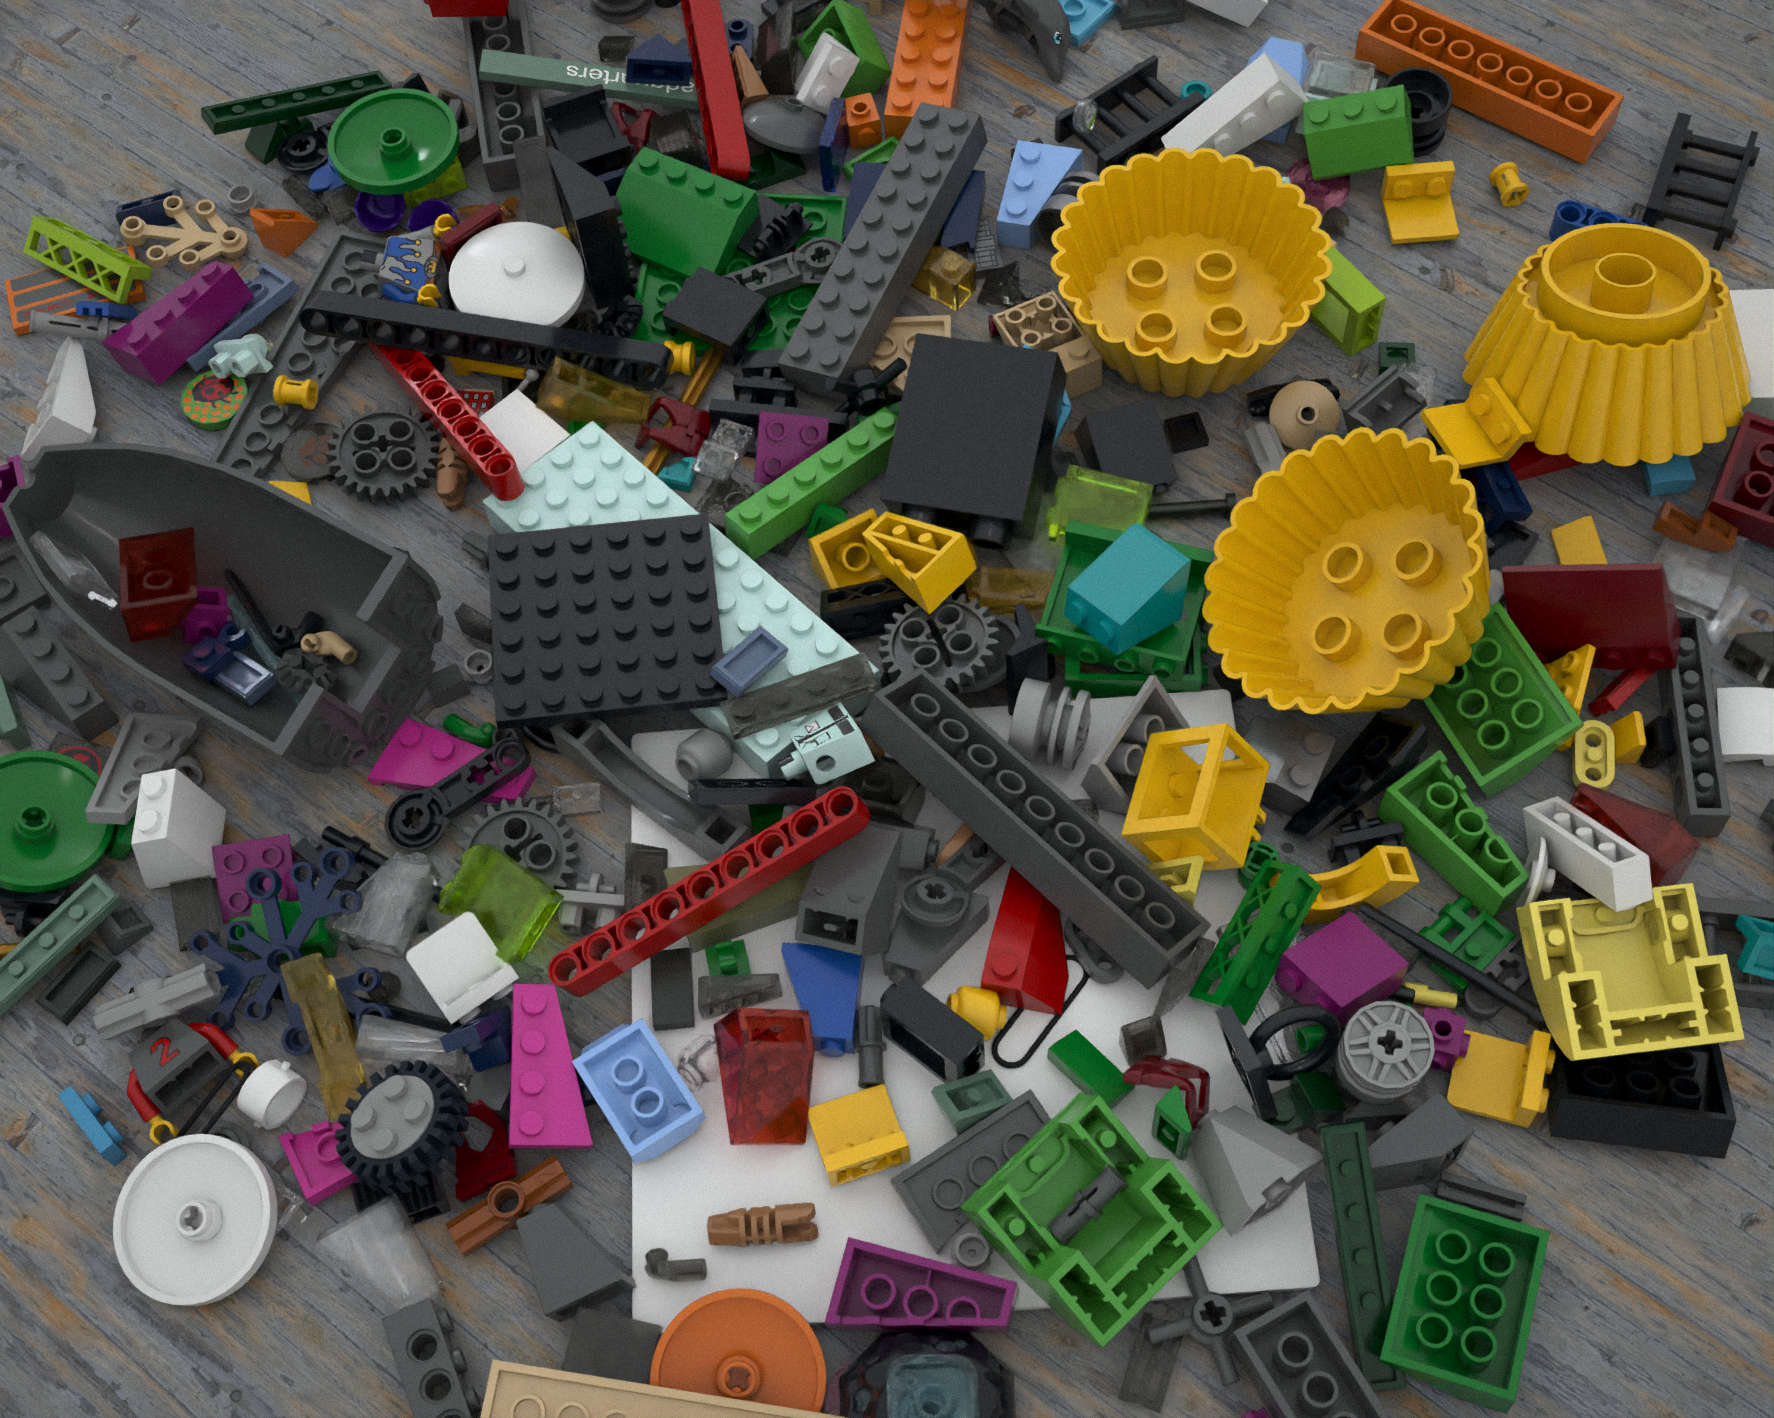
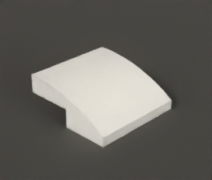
(1746, 723)

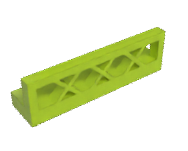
(91, 249)

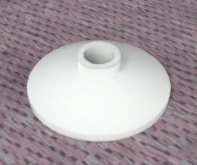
(1541, 877)

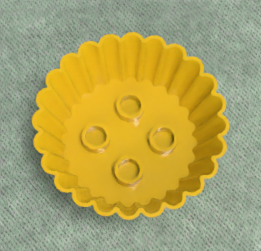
(1190, 268)
(1616, 347)
(1350, 576)

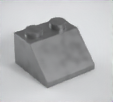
(1295, 758)

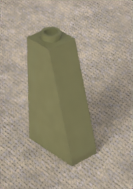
(763, 909)

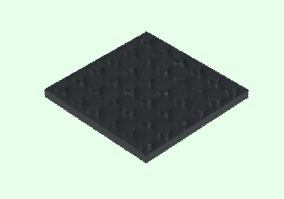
(604, 621)

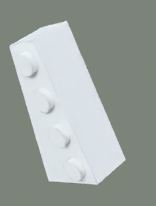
(1241, 111)

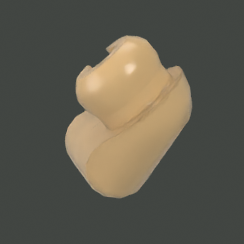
(328, 644)

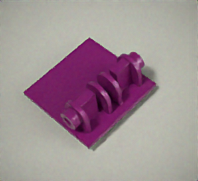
(786, 442)
(238, 859)

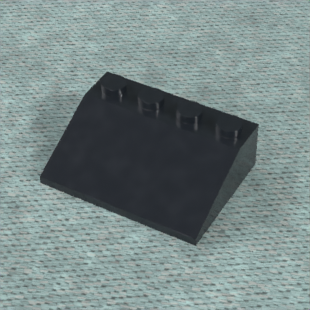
(594, 229)
(1644, 1100)

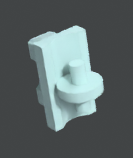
(240, 357)

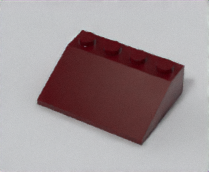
(1746, 481)
(1613, 607)

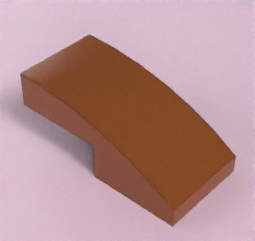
(1707, 532)

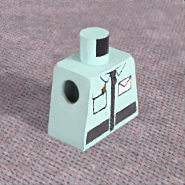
(826, 747)

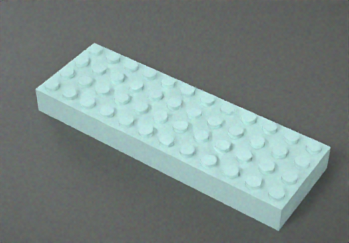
(600, 482)

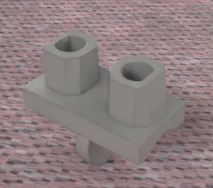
(589, 901)

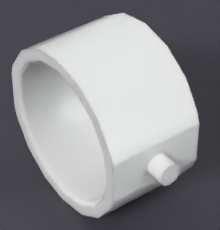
(271, 1094)

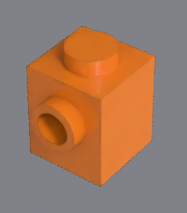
(862, 121)

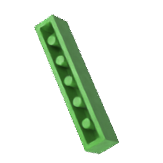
(823, 477)

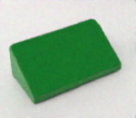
(1089, 1068)
(1172, 1124)

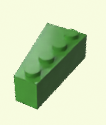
(1454, 835)

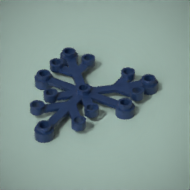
(314, 905)

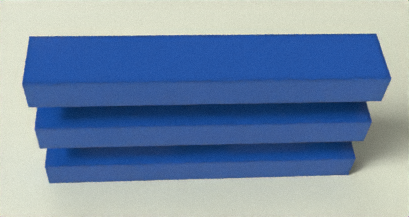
(105, 309)

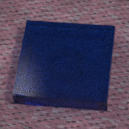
(833, 144)

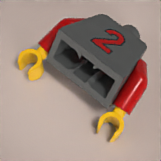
(176, 1064)

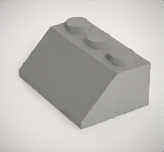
(1118, 763)

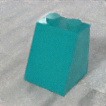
(1129, 590)

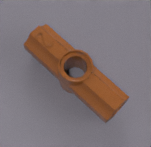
(485, 1219)

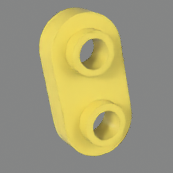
(1594, 760)

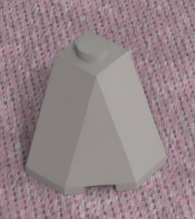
(1249, 1165)

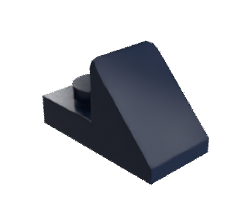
(483, 1038)

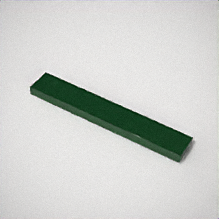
(292, 102)
(1360, 1248)

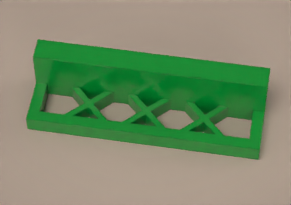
(1262, 940)

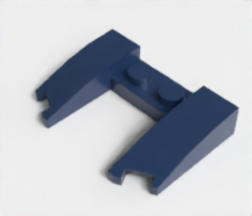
(962, 222)

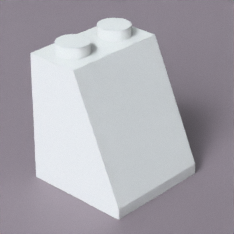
(175, 829)

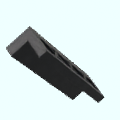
(748, 415)
(866, 614)

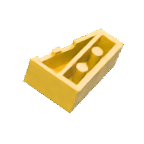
(919, 557)

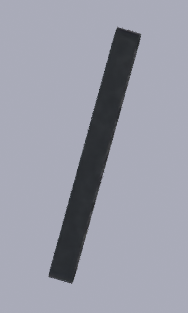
(484, 337)

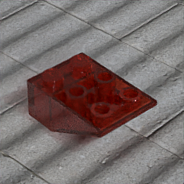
(1647, 829)
(766, 1074)

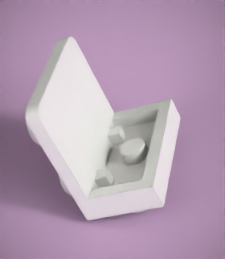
(825, 73)
(461, 968)

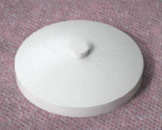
(518, 274)
(195, 1220)

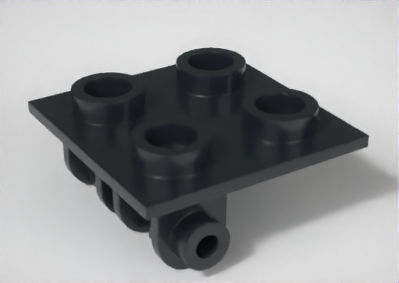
(774, 230)

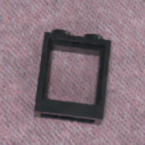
(931, 1032)

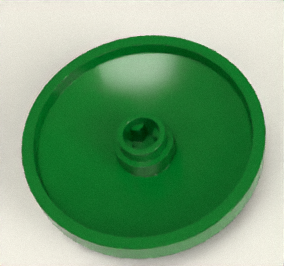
(393, 141)
(45, 822)

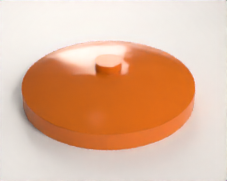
(742, 1349)

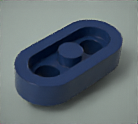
(740, 33)

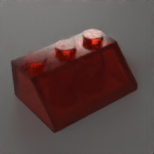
(157, 582)

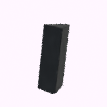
(1025, 660)

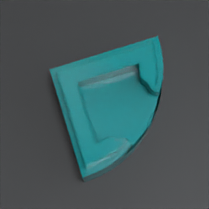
(679, 475)

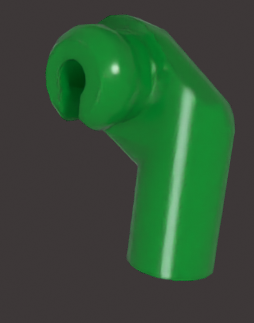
(468, 732)

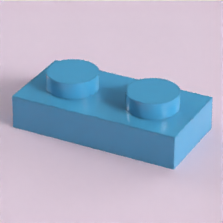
(85, 1112)

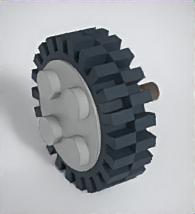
(402, 1127)

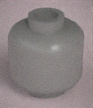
(704, 755)

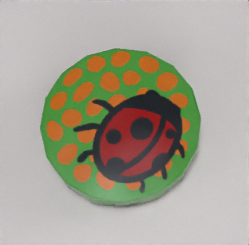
(213, 401)

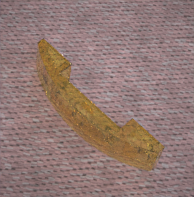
(328, 1029)

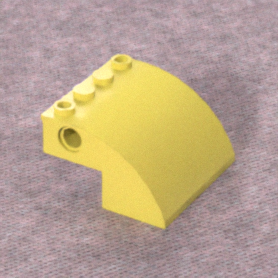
(1628, 976)

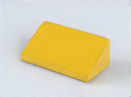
(1578, 543)

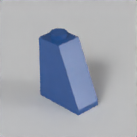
(830, 988)

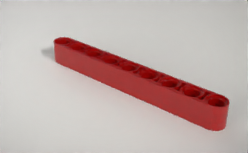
(716, 89)
(453, 420)
(690, 891)

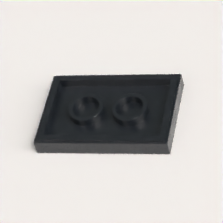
(750, 791)

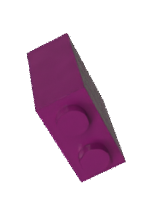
(1341, 968)

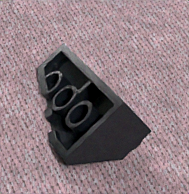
(1370, 765)

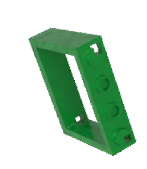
(1123, 685)

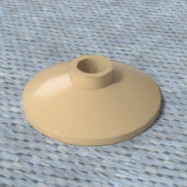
(1287, 408)

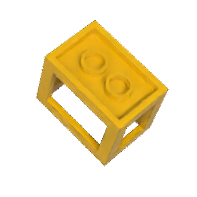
(1196, 807)

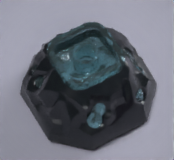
(925, 1366)

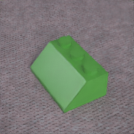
(853, 31)
(1358, 132)

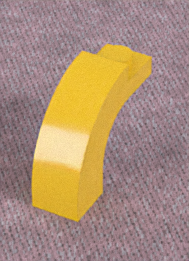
(1373, 878)

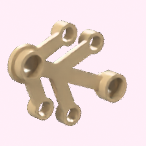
(226, 241)

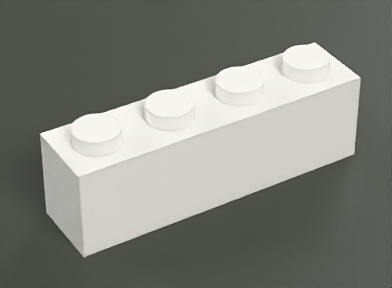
(1590, 854)

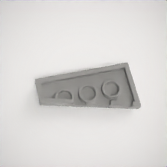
(143, 746)

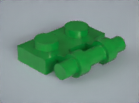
(1476, 944)

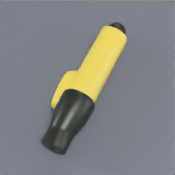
(1420, 994)

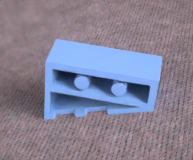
(1031, 181)

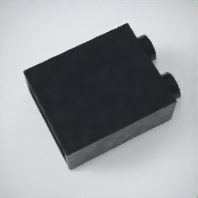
(975, 438)

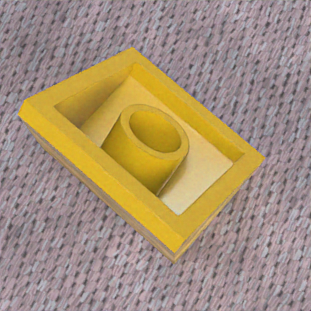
(842, 555)

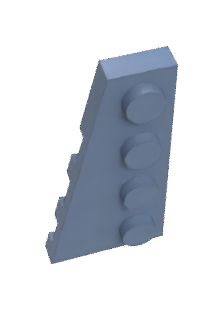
(270, 291)

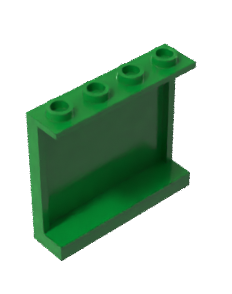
(1158, 655)

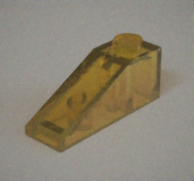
(946, 277)
(587, 396)

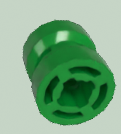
(1256, 852)

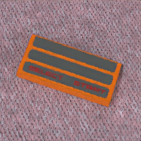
(57, 294)

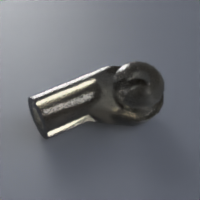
(674, 1270)

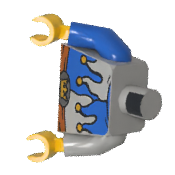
(410, 264)

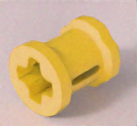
(1509, 184)
(295, 392)

